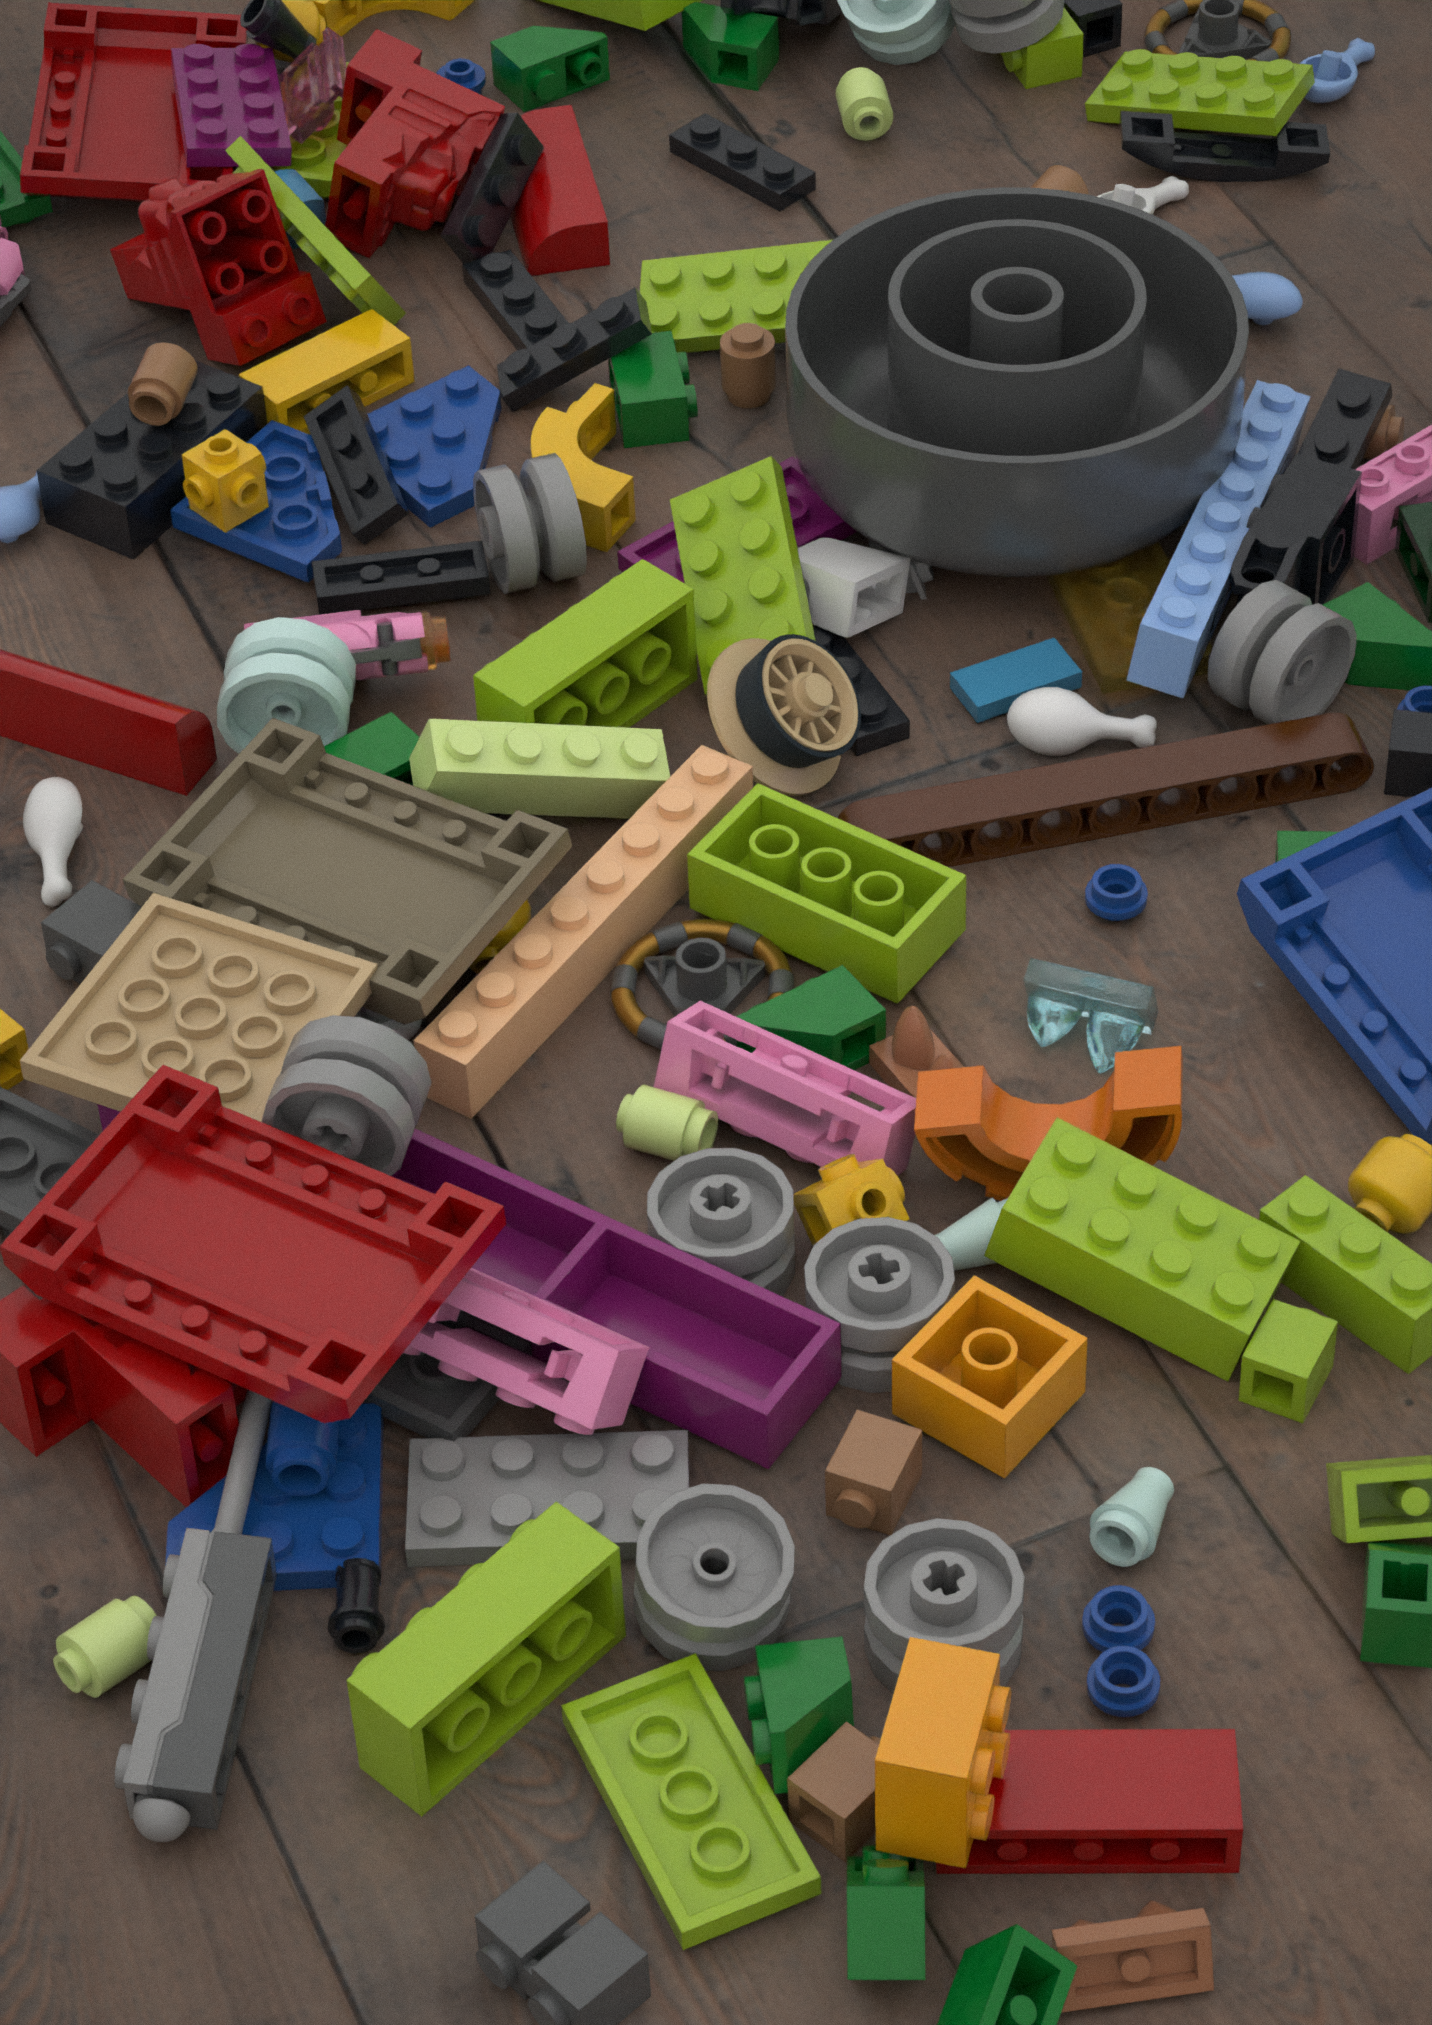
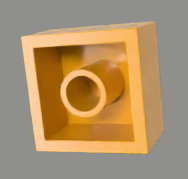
(989, 1376)
(941, 1753)

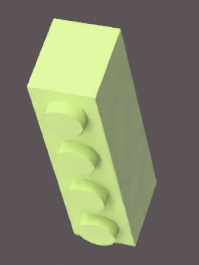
(540, 767)

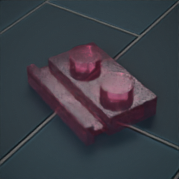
(313, 85)

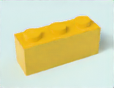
(359, 353)

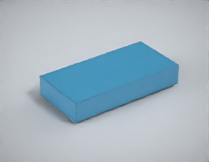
(994, 684)

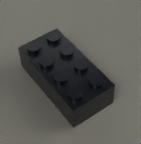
(127, 475)

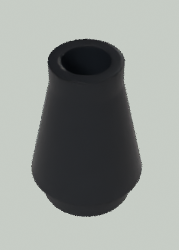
(275, 26)

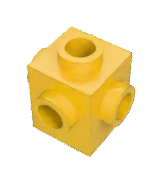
(225, 480)
(849, 1193)

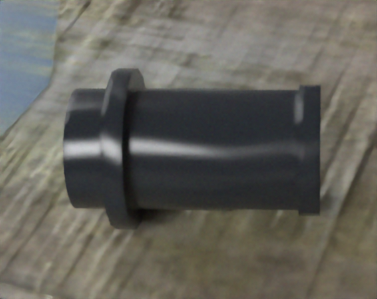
(356, 1620)

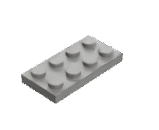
(479, 1490)

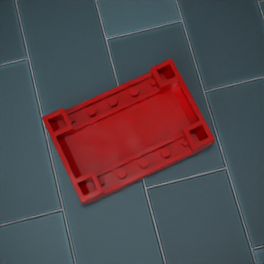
(109, 101)
(248, 1248)

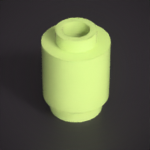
(864, 104)
(665, 1123)
(104, 1646)

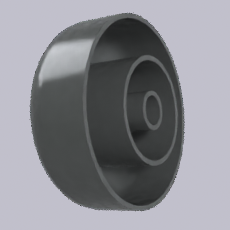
(1015, 379)

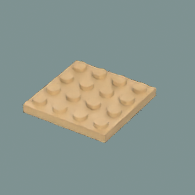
(197, 998)

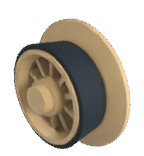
(784, 710)

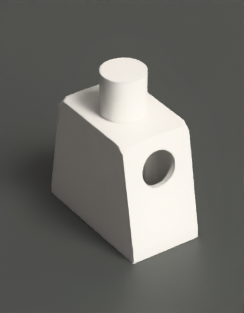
(852, 585)

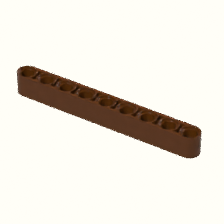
(1121, 791)

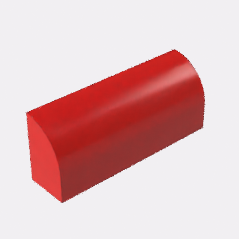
(560, 209)
(104, 724)
(1113, 1804)

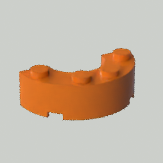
(991, 1137)

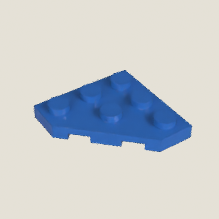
(439, 442)
(300, 512)
(313, 1530)

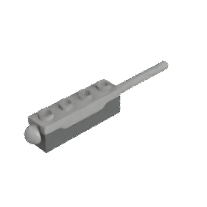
(201, 1658)

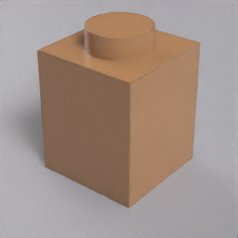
(873, 1472)
(835, 1792)

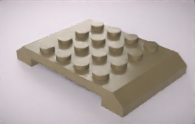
(352, 864)

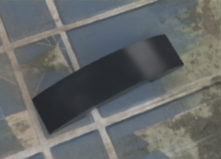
(1223, 157)

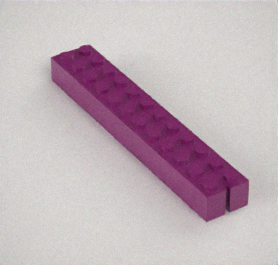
(720, 1348)

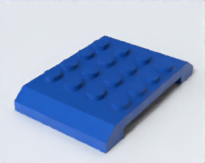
(1357, 945)

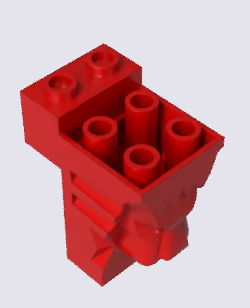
(407, 144)
(224, 260)
(156, 1407)

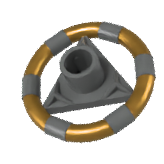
(1217, 30)
(696, 972)

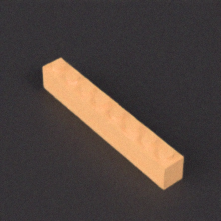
(577, 936)

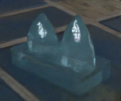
(1113, 1006)

